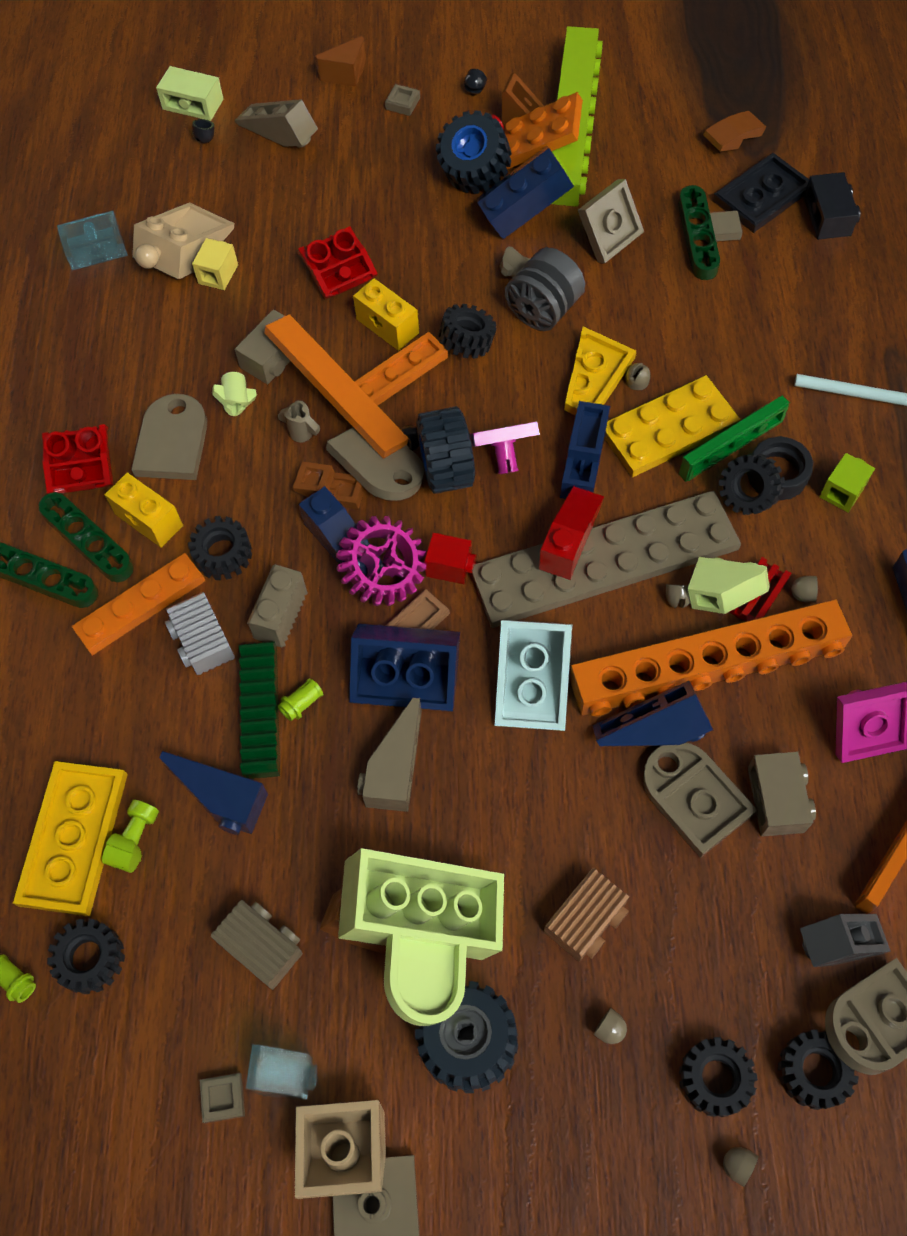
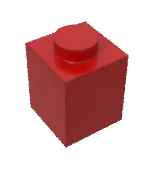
(449, 558)

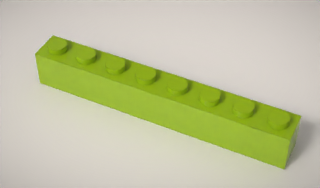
(578, 75)

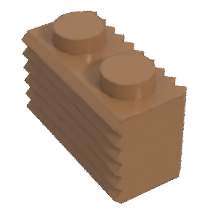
(587, 915)

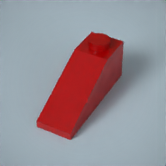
(569, 532)

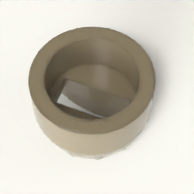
(642, 379)
(805, 589)
(677, 594)
(611, 1028)
(739, 1164)

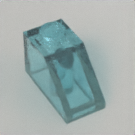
(280, 1073)

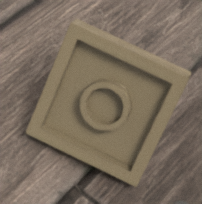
(611, 220)
(385, 1212)

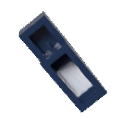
(585, 447)

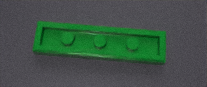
(733, 438)

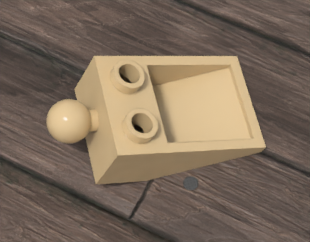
(175, 238)

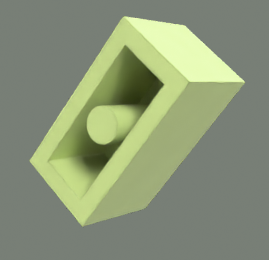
(190, 93)

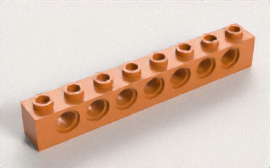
(821, 620)

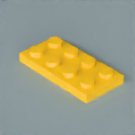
(669, 426)
(70, 839)

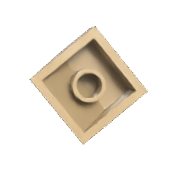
(339, 1149)

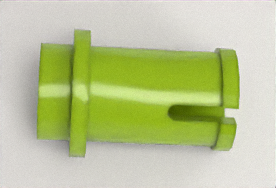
(299, 700)
(14, 981)

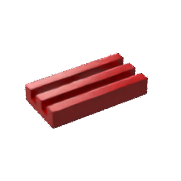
(773, 571)

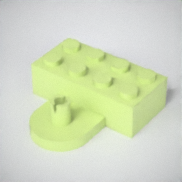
(428, 921)

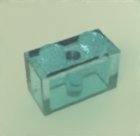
(92, 240)

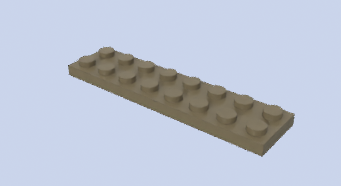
(611, 559)

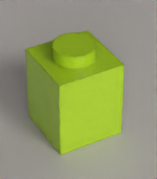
(847, 482)

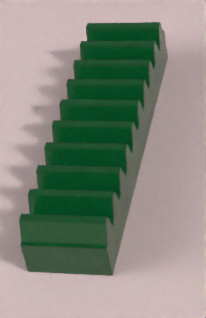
(259, 710)

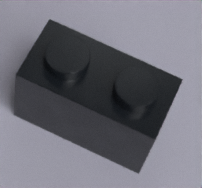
(831, 205)

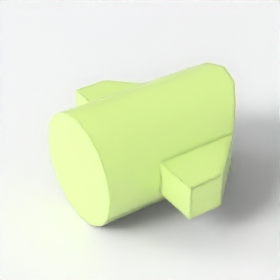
(233, 393)

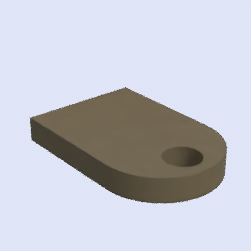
(170, 442)
(373, 471)
(696, 796)
(878, 1018)

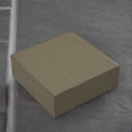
(402, 99)
(726, 225)
(222, 1098)

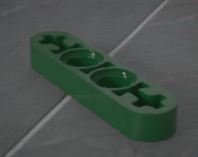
(695, 232)
(87, 535)
(41, 570)

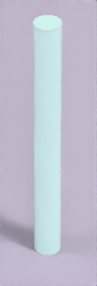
(851, 389)

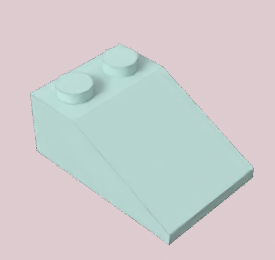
(533, 674)

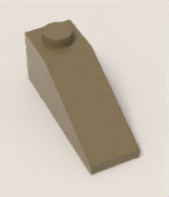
(280, 121)
(392, 764)

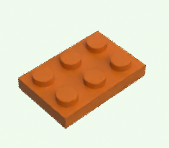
(547, 125)

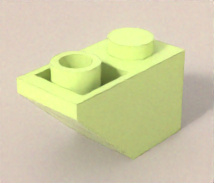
(725, 584)

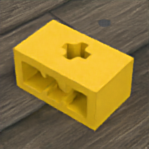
(386, 314)
(144, 510)

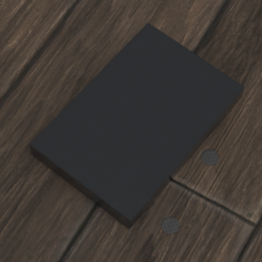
(762, 192)

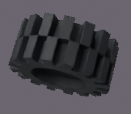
(467, 331)
(734, 493)
(217, 532)
(63, 953)
(741, 1070)
(793, 1076)

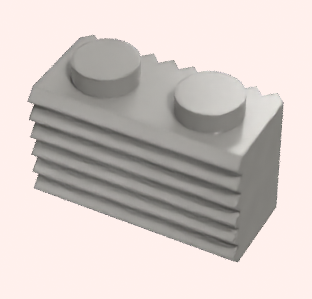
(199, 633)

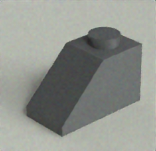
(844, 939)

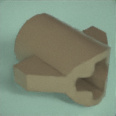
(512, 262)
(299, 422)

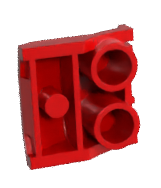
(338, 262)
(77, 460)

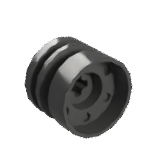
(545, 289)

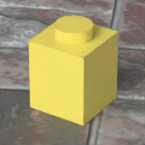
(215, 264)

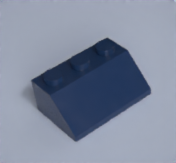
(525, 192)
(403, 664)

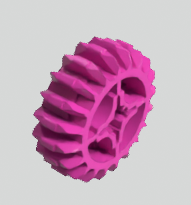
(369, 556)

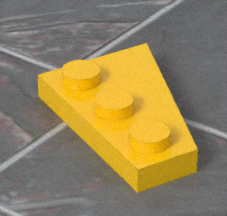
(597, 369)

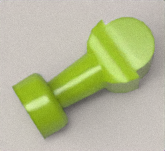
(123, 849)

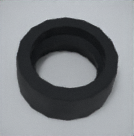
(792, 451)

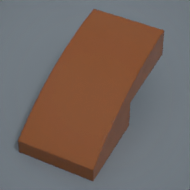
(731, 131)
(342, 486)

